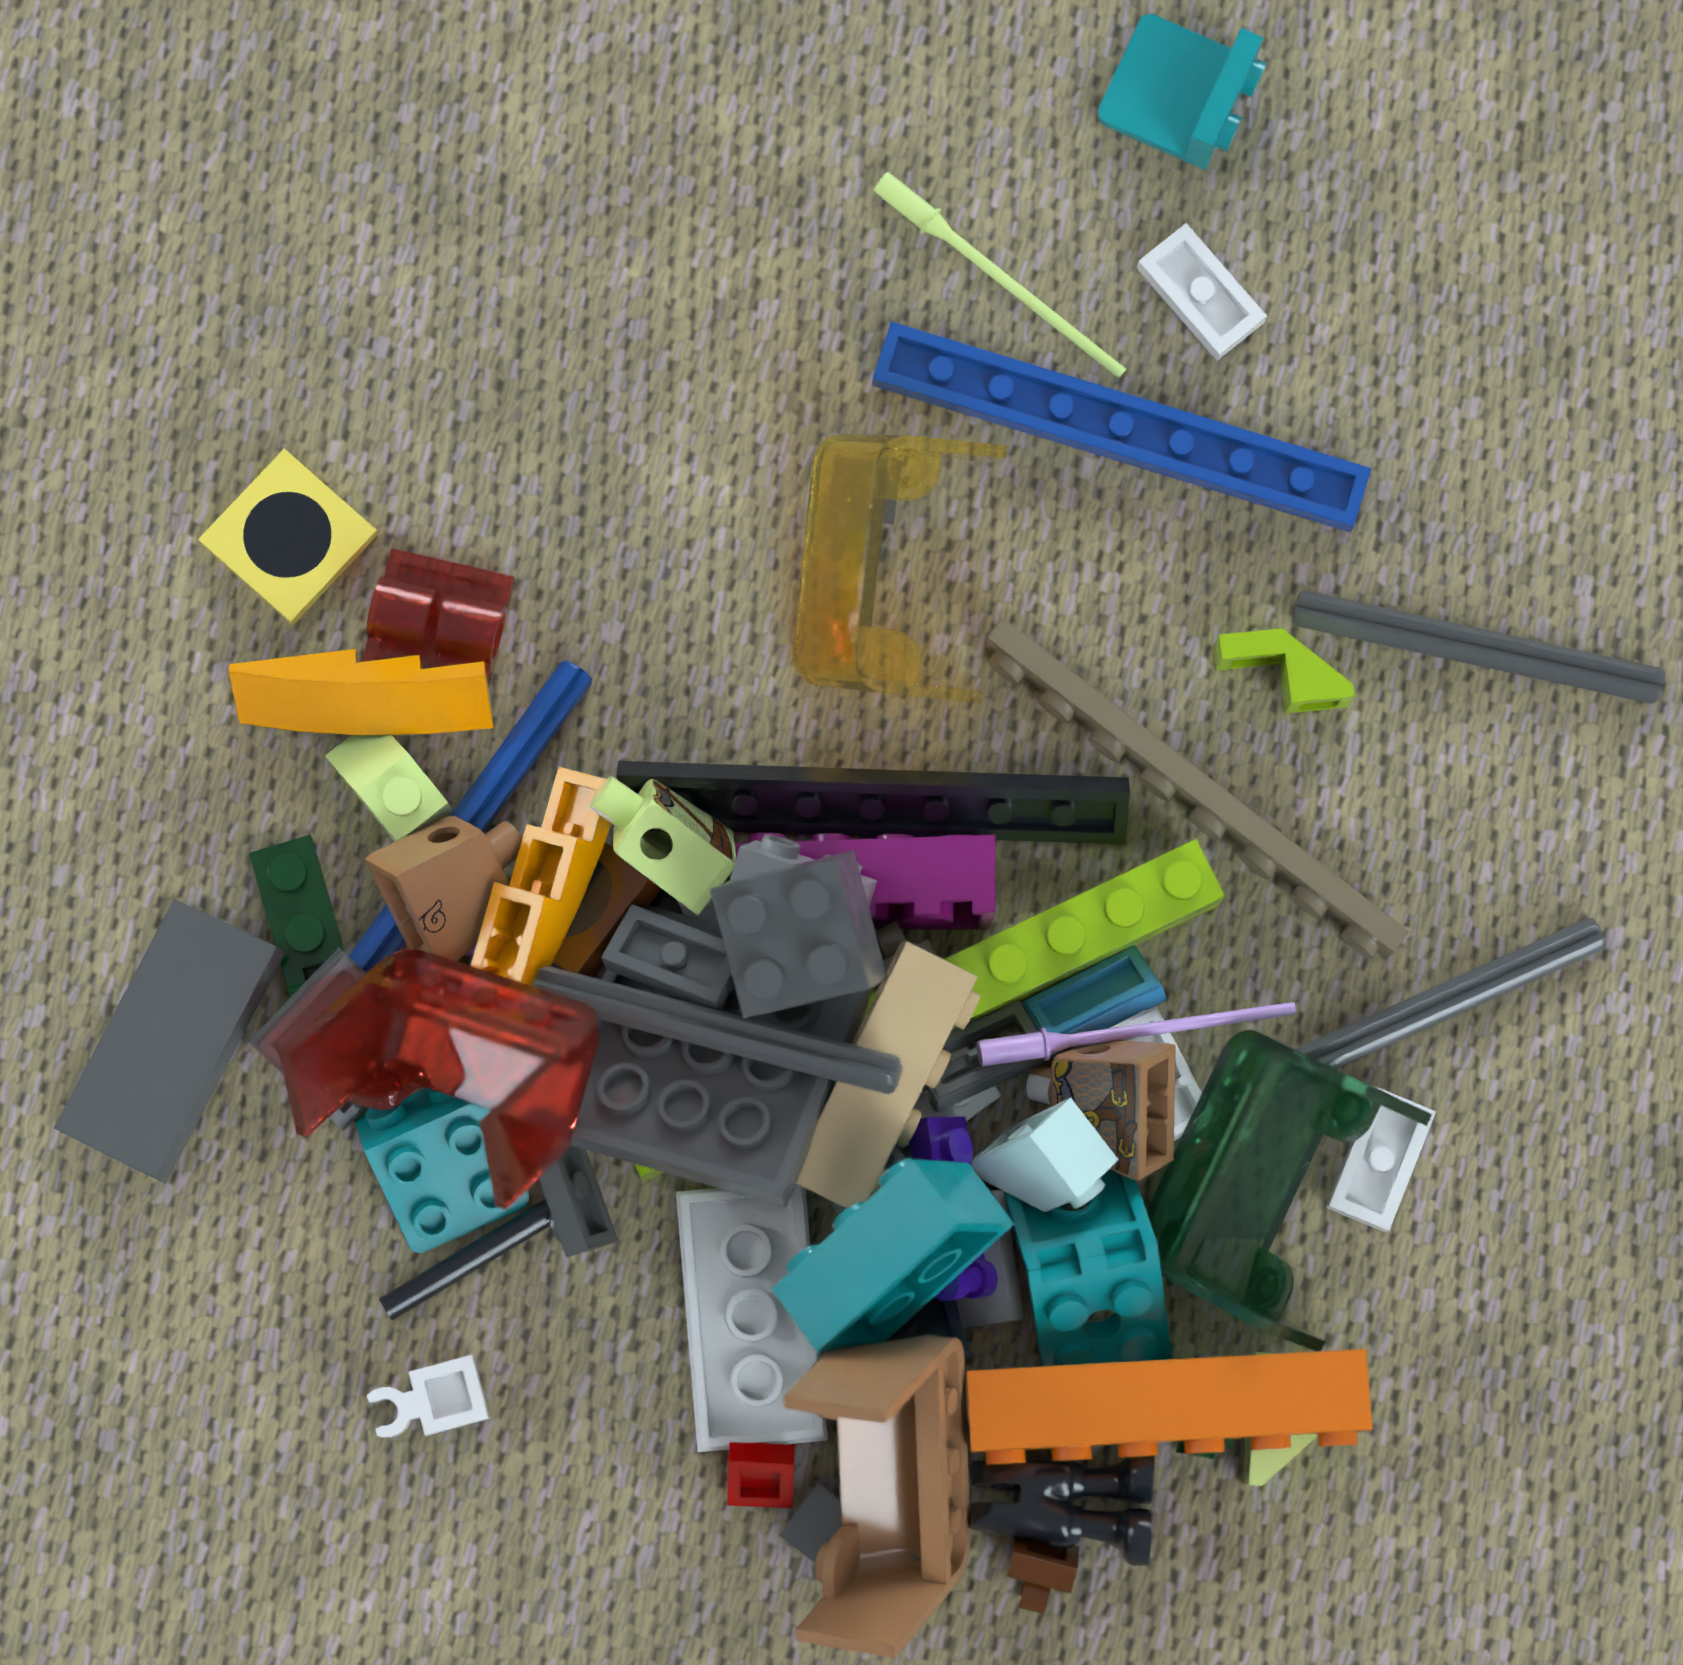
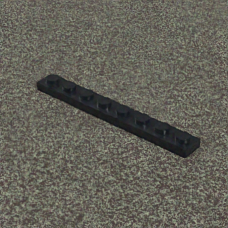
(896, 801)

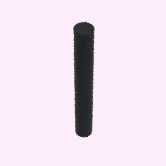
(466, 1260)

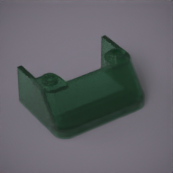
(1243, 1168)

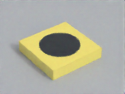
(288, 536)

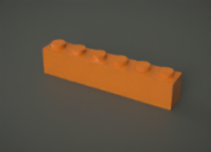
(1169, 1402)

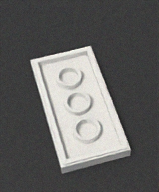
(739, 1332)

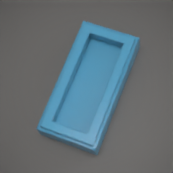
(1097, 996)

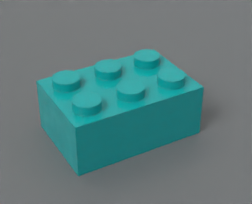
(891, 1254)

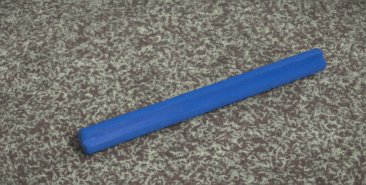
(494, 785)

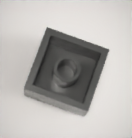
(798, 934)

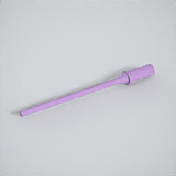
(1045, 1044)

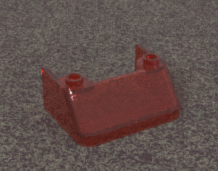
(460, 1035)

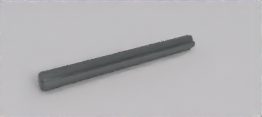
(1478, 647)
(1457, 995)
(727, 1031)

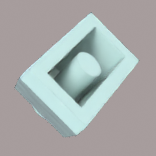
(1047, 1159)

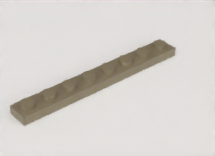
(1213, 807)

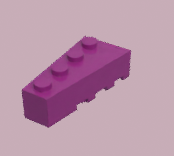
(919, 879)

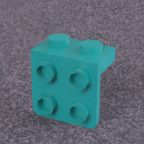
(1181, 89)
(432, 1167)

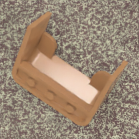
(899, 1489)

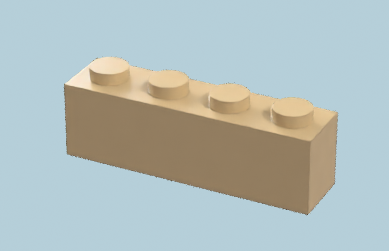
(906, 1019)

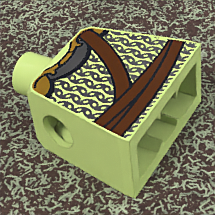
(683, 857)

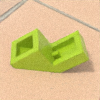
(1305, 678)

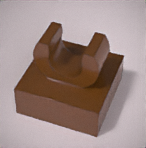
(1041, 1570)

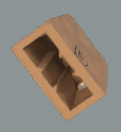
(442, 882)

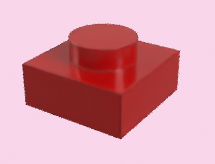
(760, 1474)

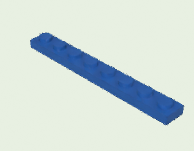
(1121, 426)

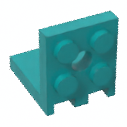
(1091, 1264)

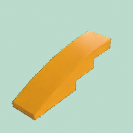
(361, 698)
(547, 884)

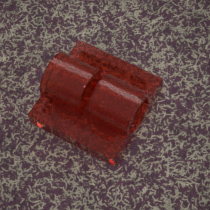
(437, 612)

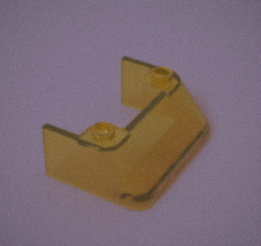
(841, 558)

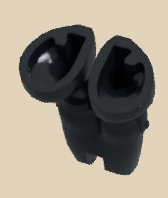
(1047, 1507)

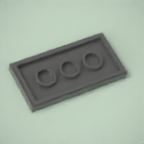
(169, 1040)

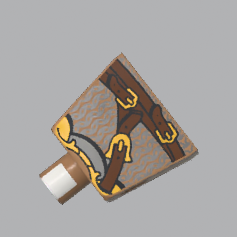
(1123, 1093)

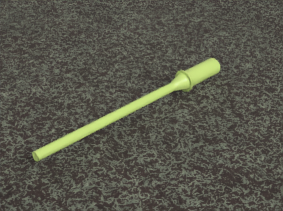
(932, 222)

